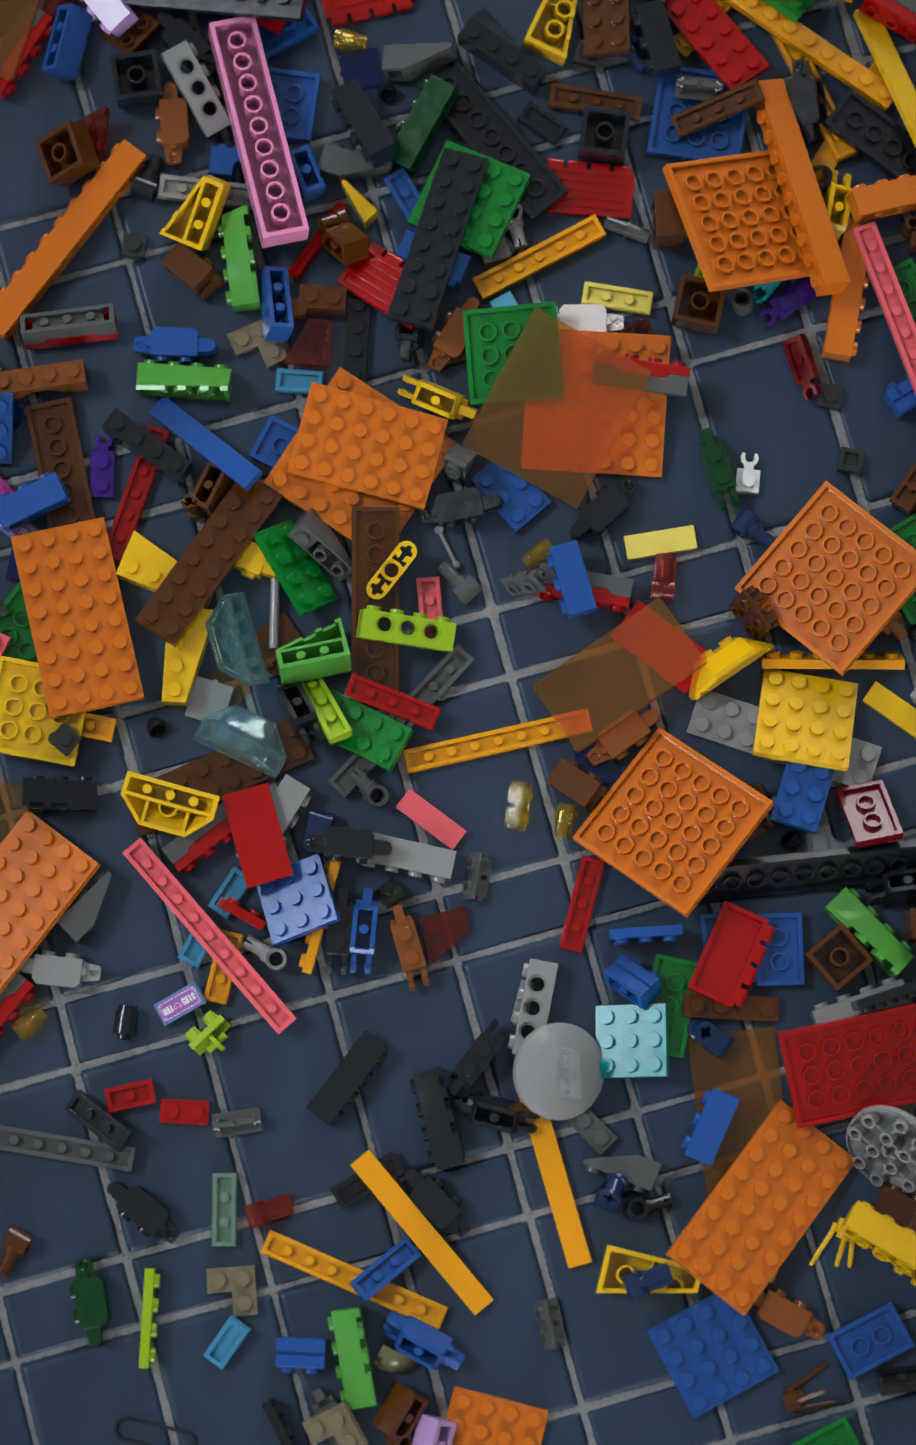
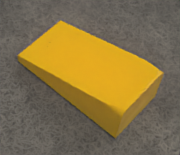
(365, 210)

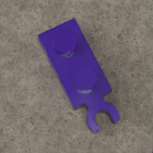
(789, 301)
(103, 470)

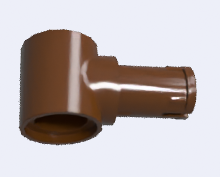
(15, 1244)

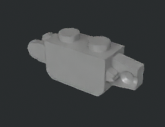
(61, 971)

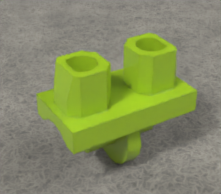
(211, 1036)

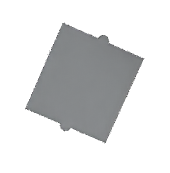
(208, 698)

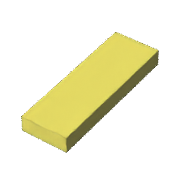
(618, 298)
(659, 542)

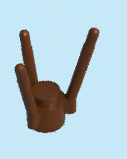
(794, 1399)

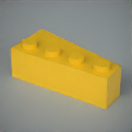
(551, 30)
(145, 564)
(184, 662)
(622, 1261)

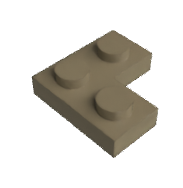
(252, 338)
(239, 1281)
(335, 1421)

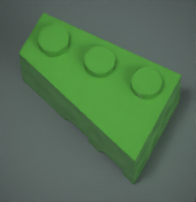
(314, 656)

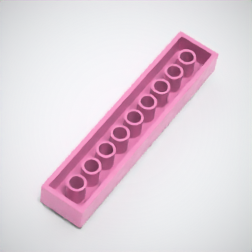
(258, 131)

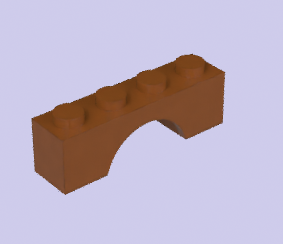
(62, 376)

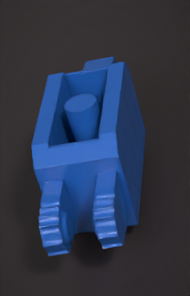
(174, 344)
(364, 930)
(422, 1342)

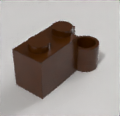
(896, 1205)
(400, 1414)

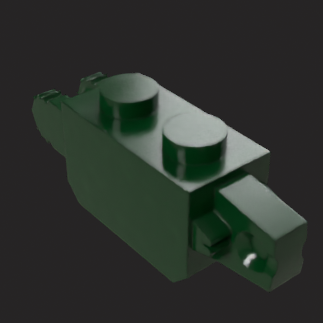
(717, 469)
(91, 1301)

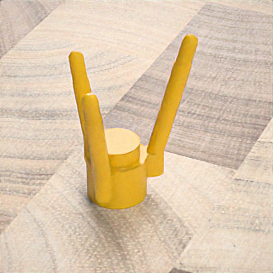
(835, 1228)

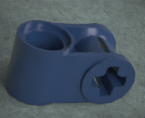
(317, 823)
(712, 1038)
(611, 1192)

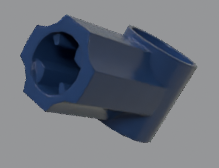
(643, 1282)

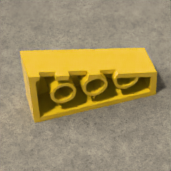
(883, 1236)

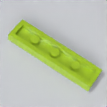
(328, 712)
(148, 1327)

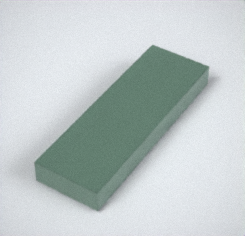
(224, 1209)

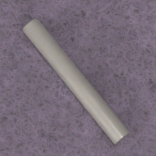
(274, 614)

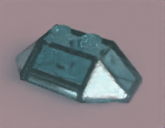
(236, 641)
(244, 738)

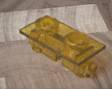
(518, 816)

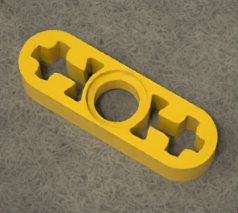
(385, 588)

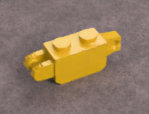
(836, 202)
(438, 399)
(254, 564)

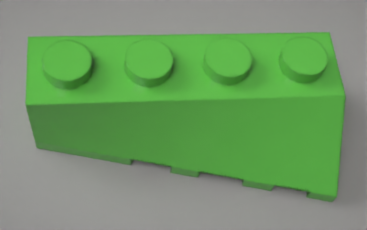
(240, 259)
(184, 381)
(869, 931)
(353, 1357)

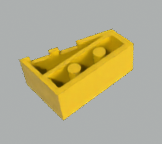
(199, 214)

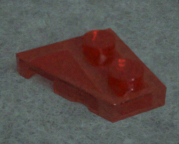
(97, 126)
(312, 345)
(443, 931)

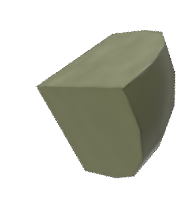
(393, 1361)

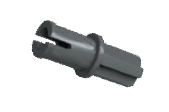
(627, 229)

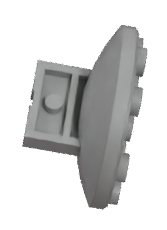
(558, 1071)
(884, 1145)

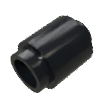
(125, 1022)

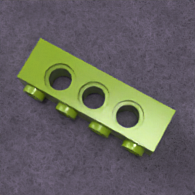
(441, 641)

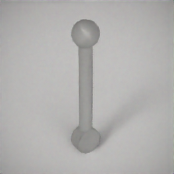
(439, 531)

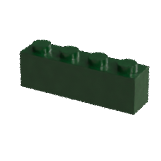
(423, 122)

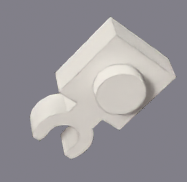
(746, 477)

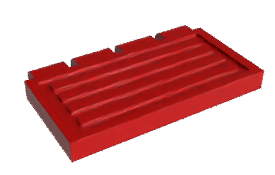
(359, 10)
(593, 190)
(374, 278)
(728, 956)

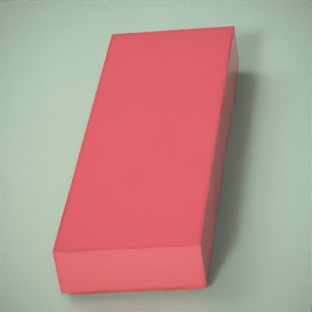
(429, 600)
(431, 819)

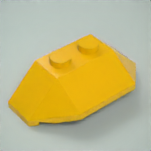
(725, 662)
(168, 805)

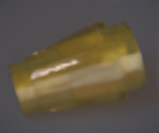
(349, 40)
(537, 553)
(564, 819)
(27, 1024)

